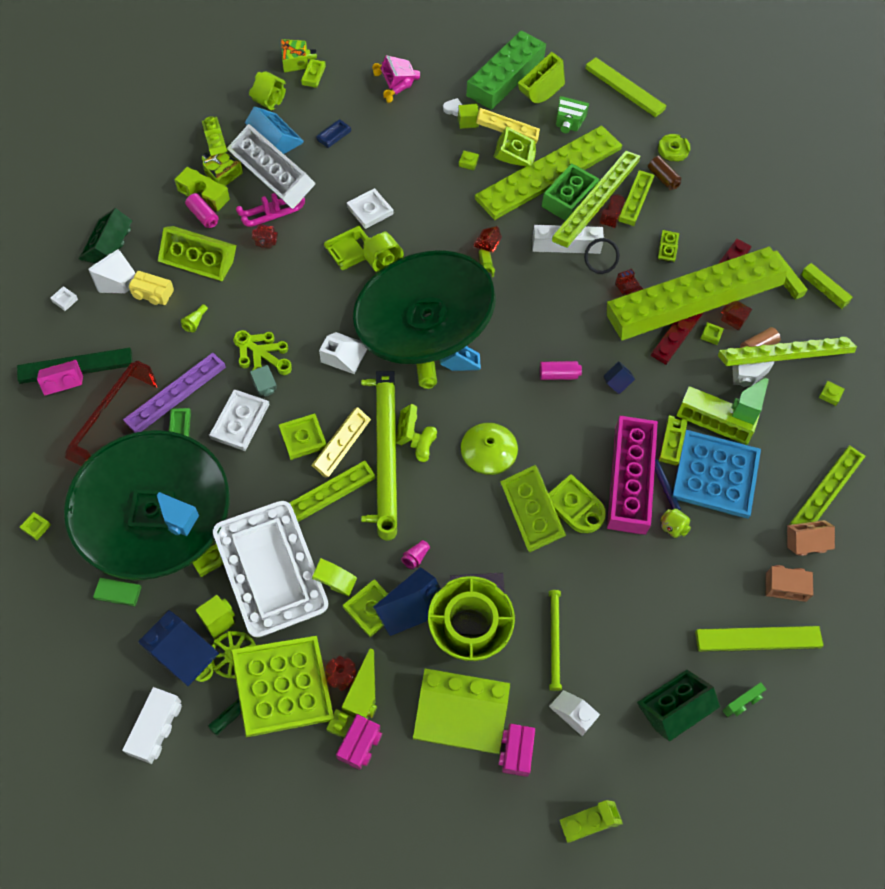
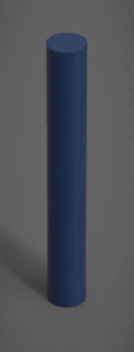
(666, 486)

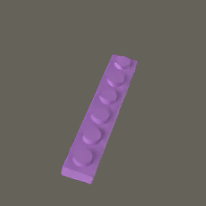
(174, 393)

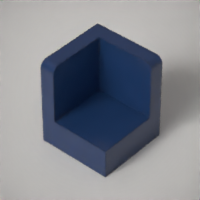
(619, 377)

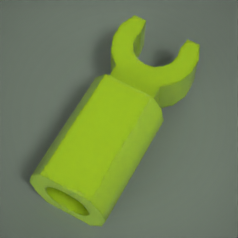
(486, 261)

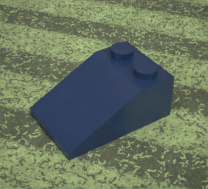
(408, 602)
(178, 648)

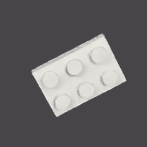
(239, 420)

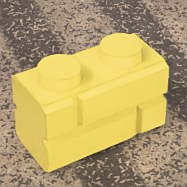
(151, 288)

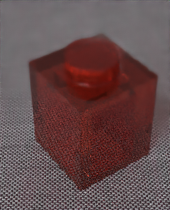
(735, 314)

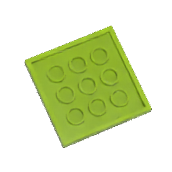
(281, 686)

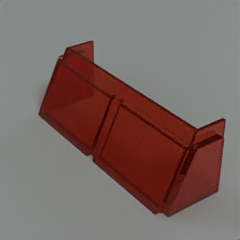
(137, 370)

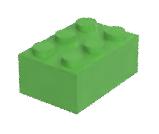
(568, 191)

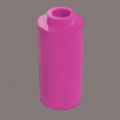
(202, 210)
(560, 370)

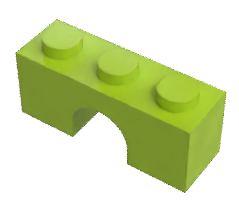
(192, 182)

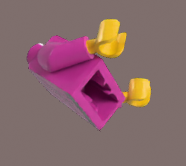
(397, 74)

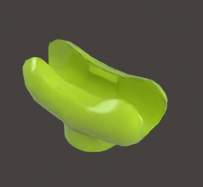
(422, 443)

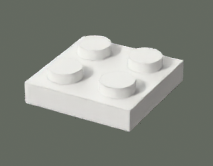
(370, 208)

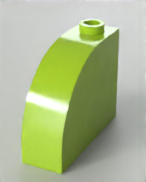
(543, 79)

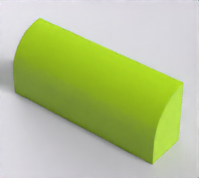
(714, 415)

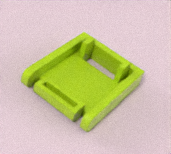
(346, 249)

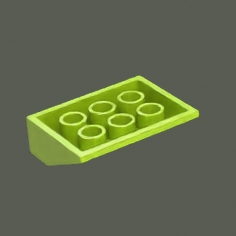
(461, 711)

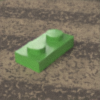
(738, 706)

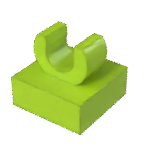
(340, 723)

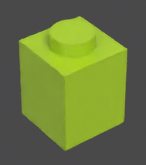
(468, 116)

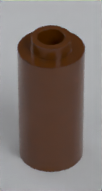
(664, 173)

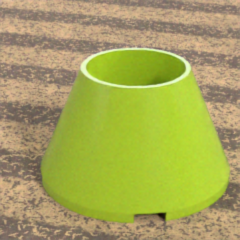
(476, 595)

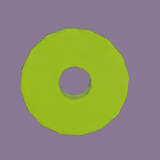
(670, 153)

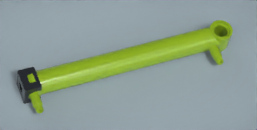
(385, 455)

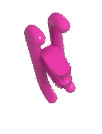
(271, 209)

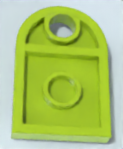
(575, 504)

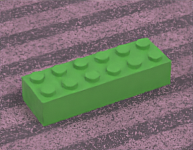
(505, 69)

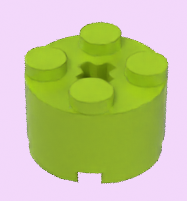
(267, 90)
(381, 251)

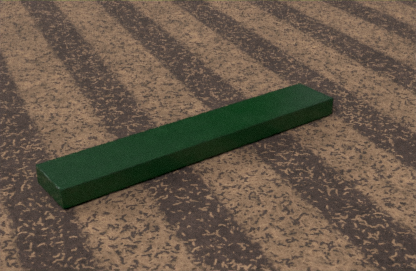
(88, 363)

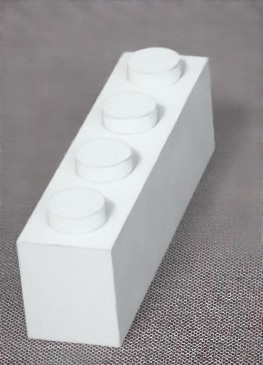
(543, 242)

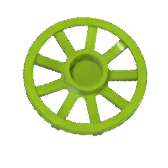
(227, 654)

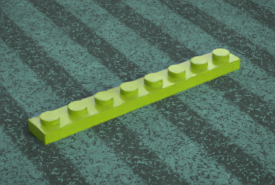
(786, 351)

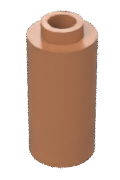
(767, 337)

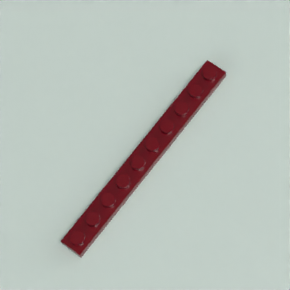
(680, 330)

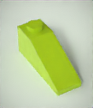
(361, 696)

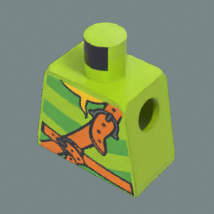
(295, 55)

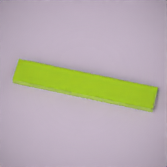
(625, 87)
(829, 487)
(759, 638)

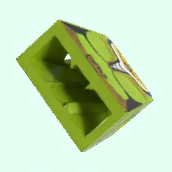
(221, 167)

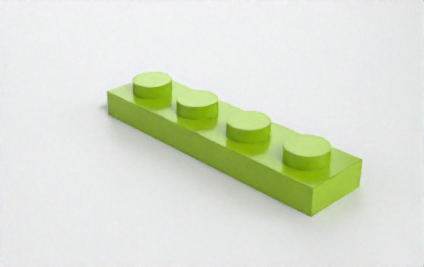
(636, 198)

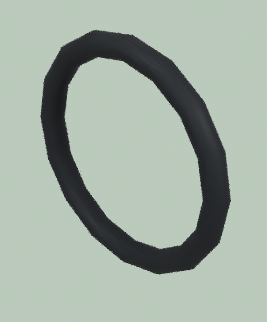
(588, 248)

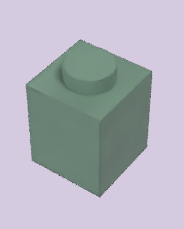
(263, 381)

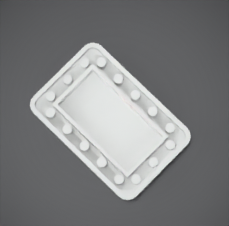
(270, 568)

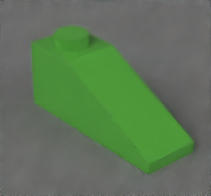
(750, 402)

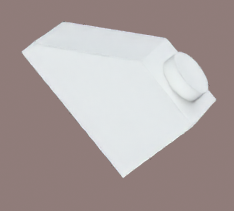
(749, 374)
(574, 712)

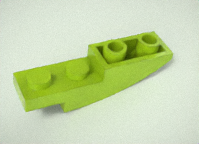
(214, 135)

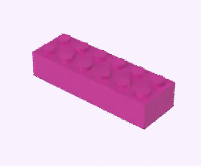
(632, 475)

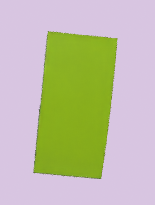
(668, 246)
(335, 577)

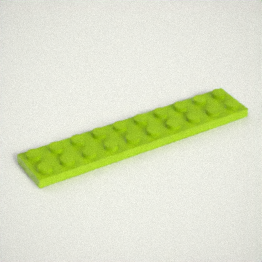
(538, 177)

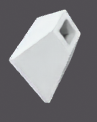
(112, 274)
(342, 352)

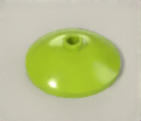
(487, 457)

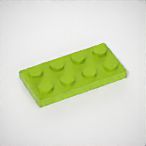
(532, 508)

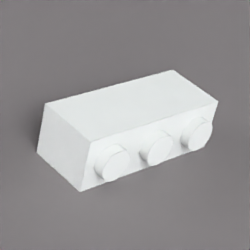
(152, 725)

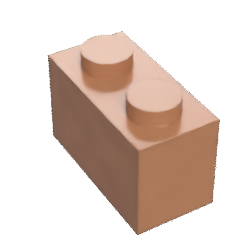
(810, 537)
(789, 583)

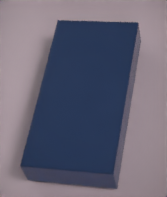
(333, 133)

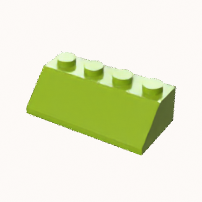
(196, 252)

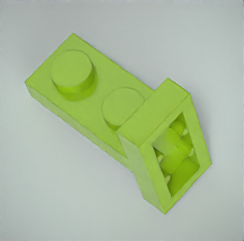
(591, 821)

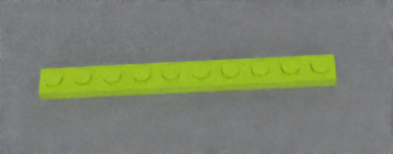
(595, 199)
(304, 506)

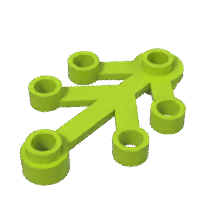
(261, 351)

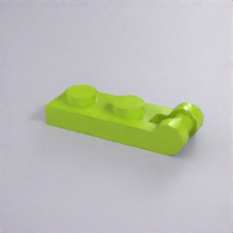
(673, 440)

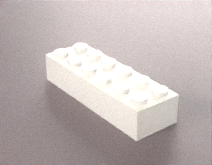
(271, 166)

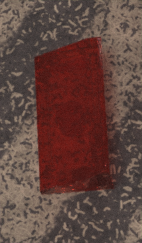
(488, 239)

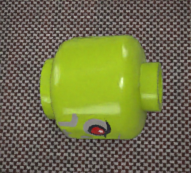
(675, 523)

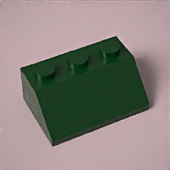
(106, 236)
(679, 704)

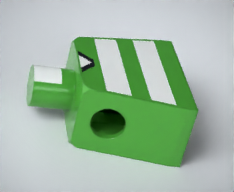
(571, 114)

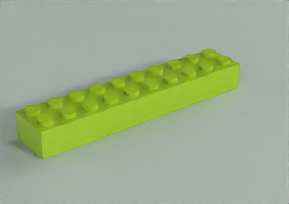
(696, 293)

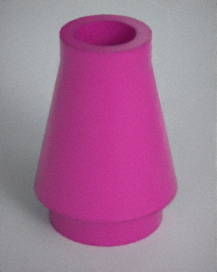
(415, 555)

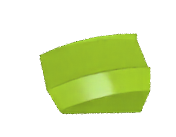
(515, 148)

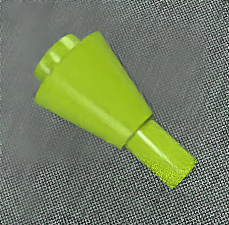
(192, 320)

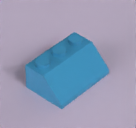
(273, 129)

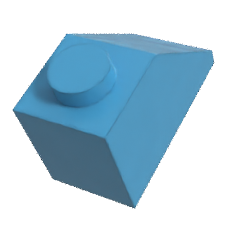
(462, 360)
(177, 514)

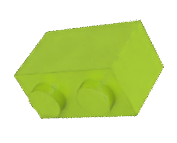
(216, 616)

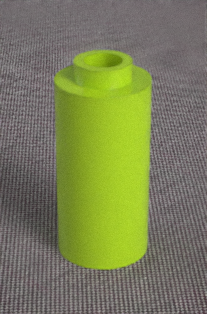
(427, 375)

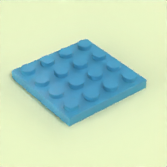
(717, 474)

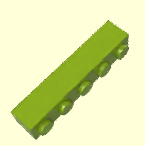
(792, 282)
(826, 285)

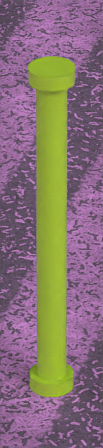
(555, 648)

